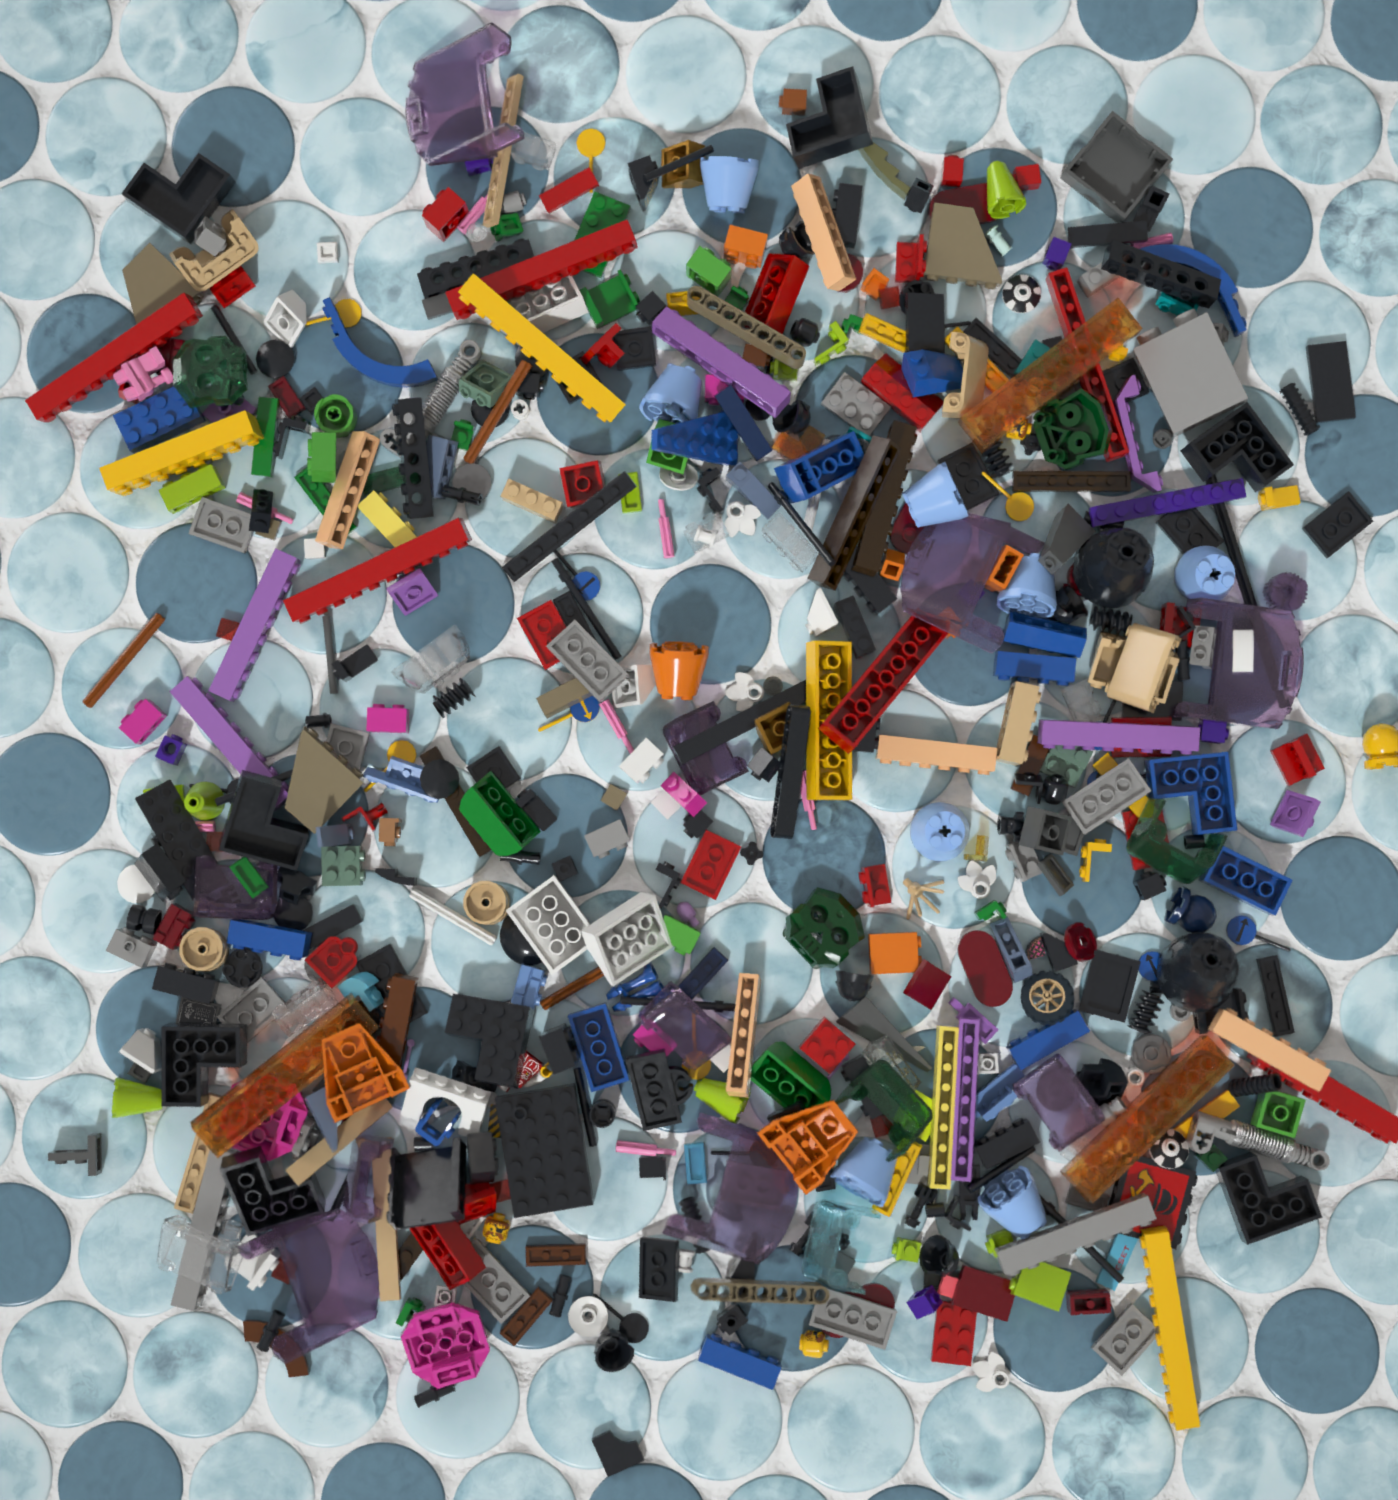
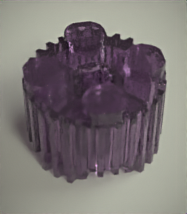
(1295, 589)

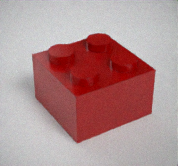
(444, 213)
(582, 482)
(827, 1045)

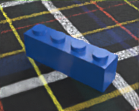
(1045, 634)
(1034, 667)
(269, 938)
(1047, 1040)
(740, 1361)

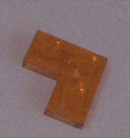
(792, 449)

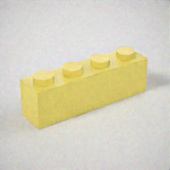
(386, 519)

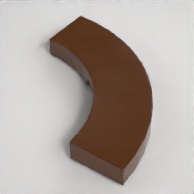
(253, 1332)

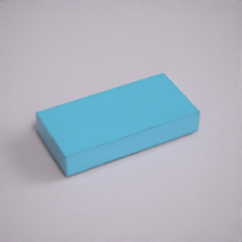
(695, 1163)

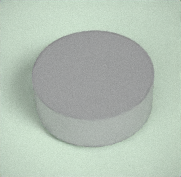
(1179, 1014)

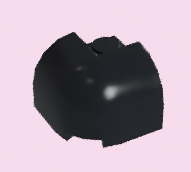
(1103, 1080)

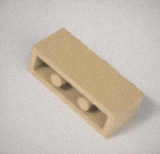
(532, 501)

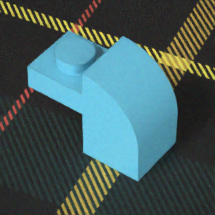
(363, 985)

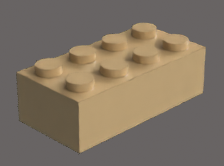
(1017, 722)

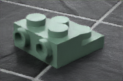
(484, 383)
(1066, 762)
(342, 865)

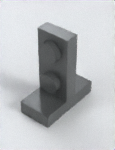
(92, 1154)

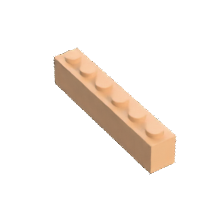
(823, 232)
(347, 490)
(936, 753)
(743, 1035)
(1270, 1050)

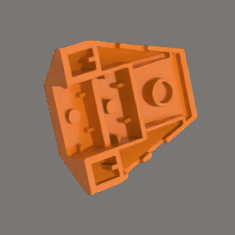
(358, 1072)
(810, 1141)

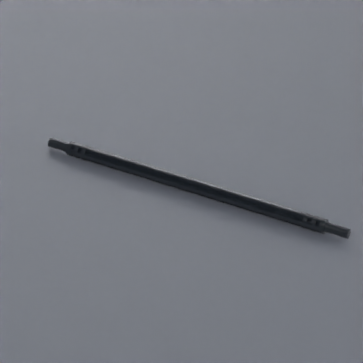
(1233, 549)

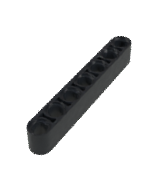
(790, 771)

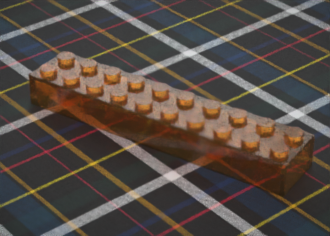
(1050, 375)
(276, 1079)
(1147, 1118)

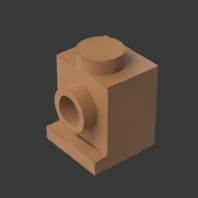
(389, 831)

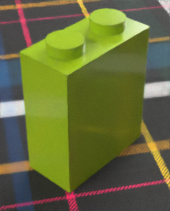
(1041, 1285)

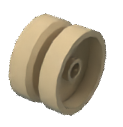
(476, 908)
(196, 940)

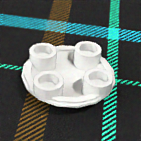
(134, 886)

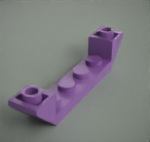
(1152, 480)

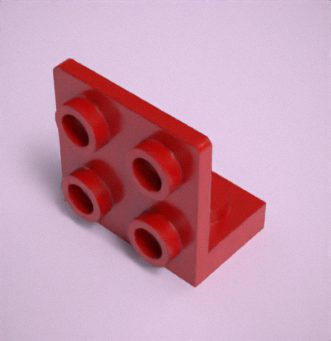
(910, 260)
(232, 287)
(1172, 623)
(875, 885)

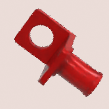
(369, 816)

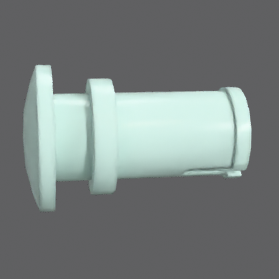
(997, 240)

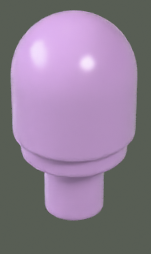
(687, 913)

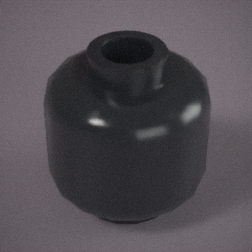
(804, 332)
(1055, 789)

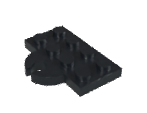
(657, 1088)

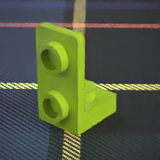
(836, 335)

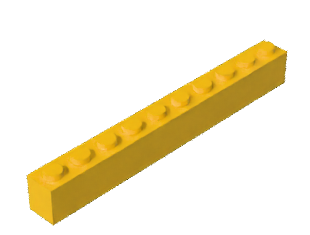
(539, 346)
(1170, 1327)

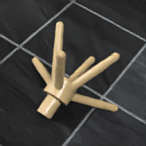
(916, 891)

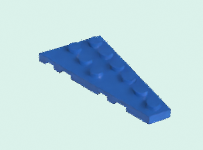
(703, 439)

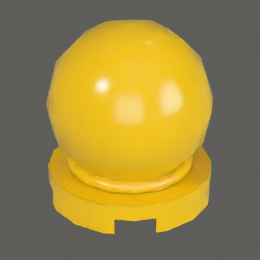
(1381, 746)

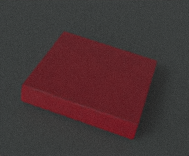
(927, 984)

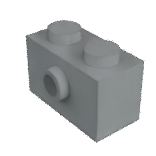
(210, 236)
(131, 947)

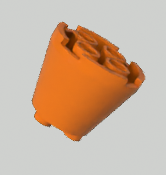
(678, 668)

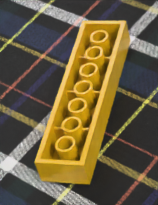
(182, 453)
(826, 685)

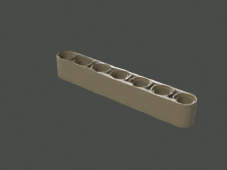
(749, 335)
(751, 1287)

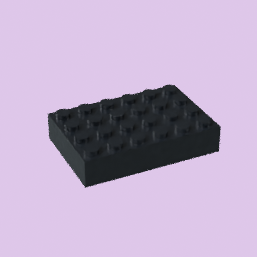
(544, 1151)

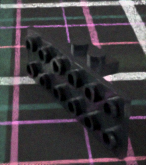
(174, 830)

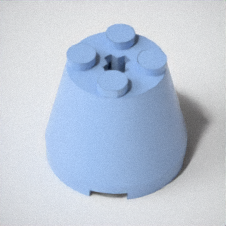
(728, 182)
(673, 395)
(935, 498)
(1194, 569)
(1029, 590)
(926, 827)
(866, 1171)
(1014, 1202)

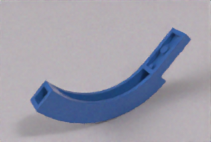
(1200, 262)
(396, 376)

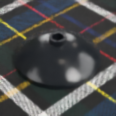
(516, 945)

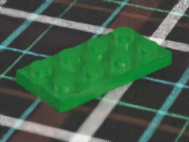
(599, 215)

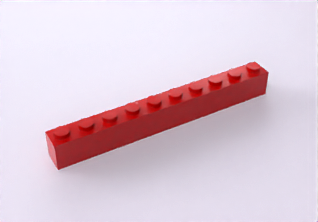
(553, 265)
(1070, 318)
(101, 365)
(377, 570)

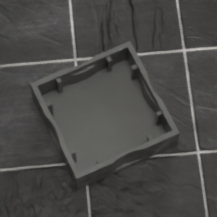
(1116, 168)

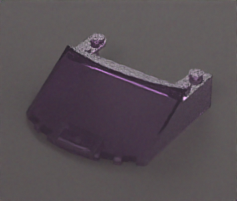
(451, 101)
(949, 570)
(1253, 697)
(752, 1200)
(330, 1276)

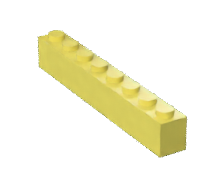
(943, 1107)

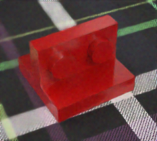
(605, 349)
(1297, 759)
(479, 1201)

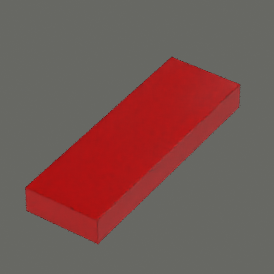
(569, 190)

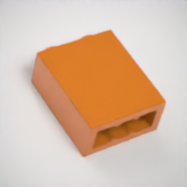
(1003, 568)
(894, 952)

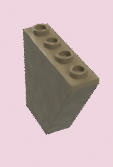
(959, 248)
(154, 283)
(319, 781)

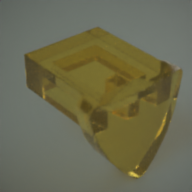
(981, 849)

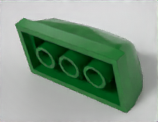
(497, 816)
(789, 1077)

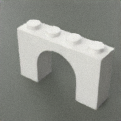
(427, 1085)

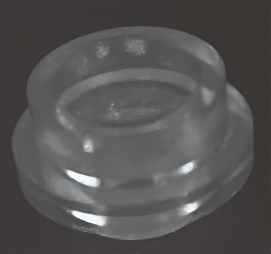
(481, 232)

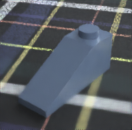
(441, 458)
(752, 490)
(334, 835)
(1011, 950)
(317, 1104)

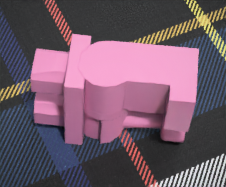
(138, 373)

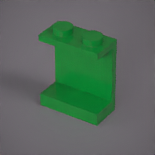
(610, 300)

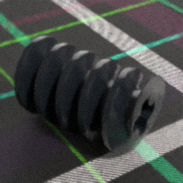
(997, 460)
(1110, 620)
(452, 697)
(1146, 1012)

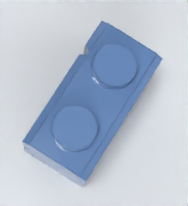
(528, 986)

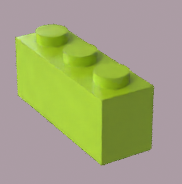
(191, 488)

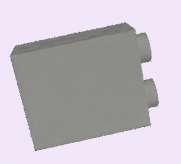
(1189, 372)

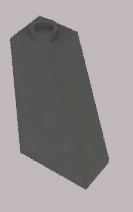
(1065, 537)

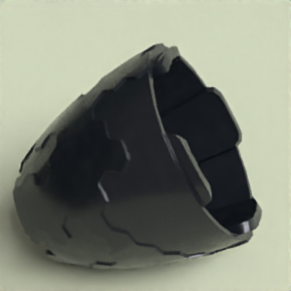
(1109, 576)
(1189, 979)

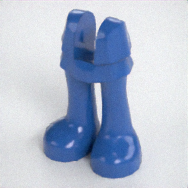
(649, 974)

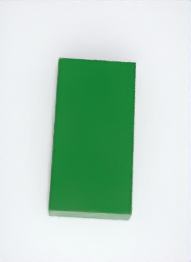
(248, 877)

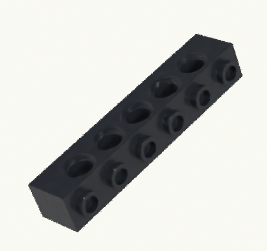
(465, 264)
(1161, 274)
(424, 507)

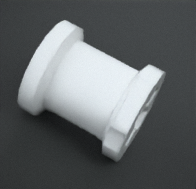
(514, 409)
(705, 535)
(685, 1260)

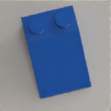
(931, 372)

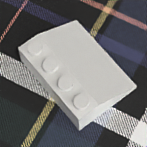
(551, 304)
(551, 924)
(627, 937)

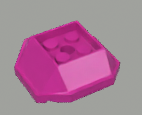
(280, 1132)
(448, 1361)

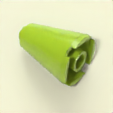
(1003, 192)
(201, 801)
(715, 1096)
(134, 1098)

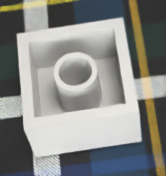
(642, 761)

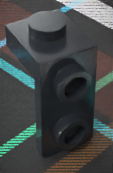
(296, 424)
(709, 477)
(261, 510)
(354, 663)
(536, 809)
(668, 869)
(466, 1073)

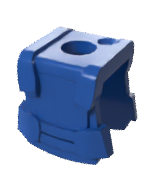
(429, 1132)

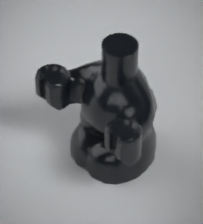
(1011, 825)

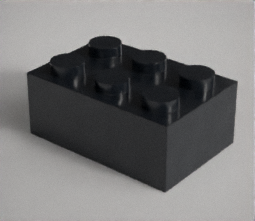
(560, 1048)

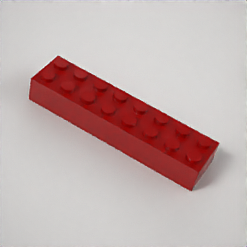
(881, 683)
(1346, 1102)

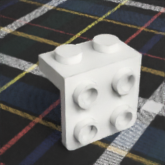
(257, 1268)

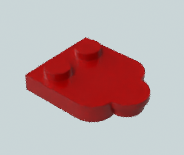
(334, 959)

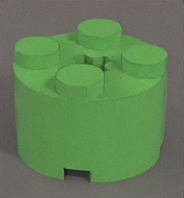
(334, 405)

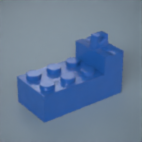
(820, 468)

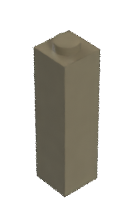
(562, 697)

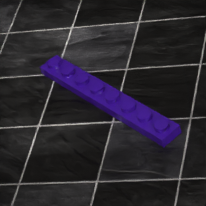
(1167, 502)

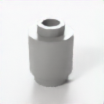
(513, 202)

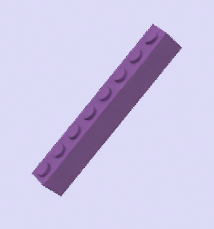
(721, 361)
(254, 625)
(223, 732)
(1118, 735)
(965, 1099)

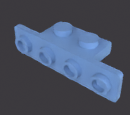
(400, 776)
(998, 1093)

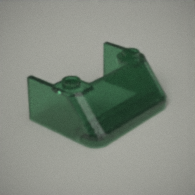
(1149, 847)
(895, 1100)

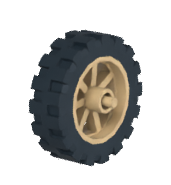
(1061, 1011)

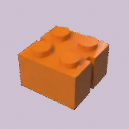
(745, 247)

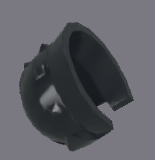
(796, 242)
(793, 418)
(1069, 605)
(853, 986)
(938, 1256)
(613, 1351)

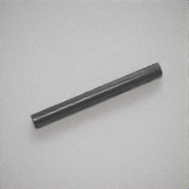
(329, 653)

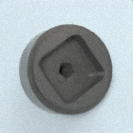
(1163, 438)

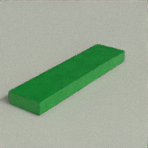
(263, 452)
(317, 492)

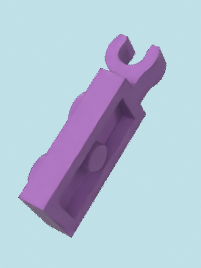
(987, 1029)

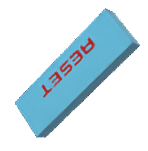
(1118, 1257)

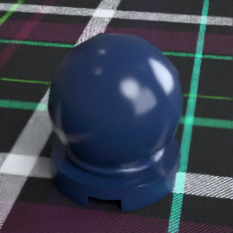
(1192, 912)

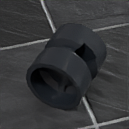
(140, 918)
(602, 1113)

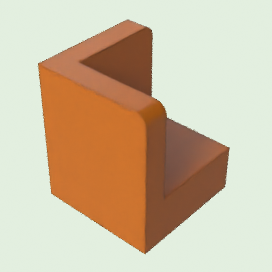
(873, 282)

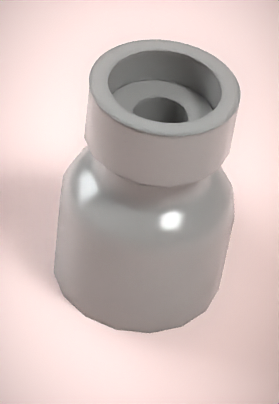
(1111, 1110)

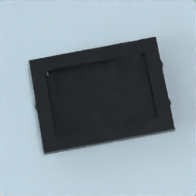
(1109, 986)

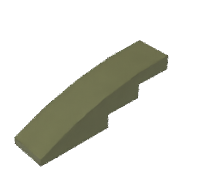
(876, 159)

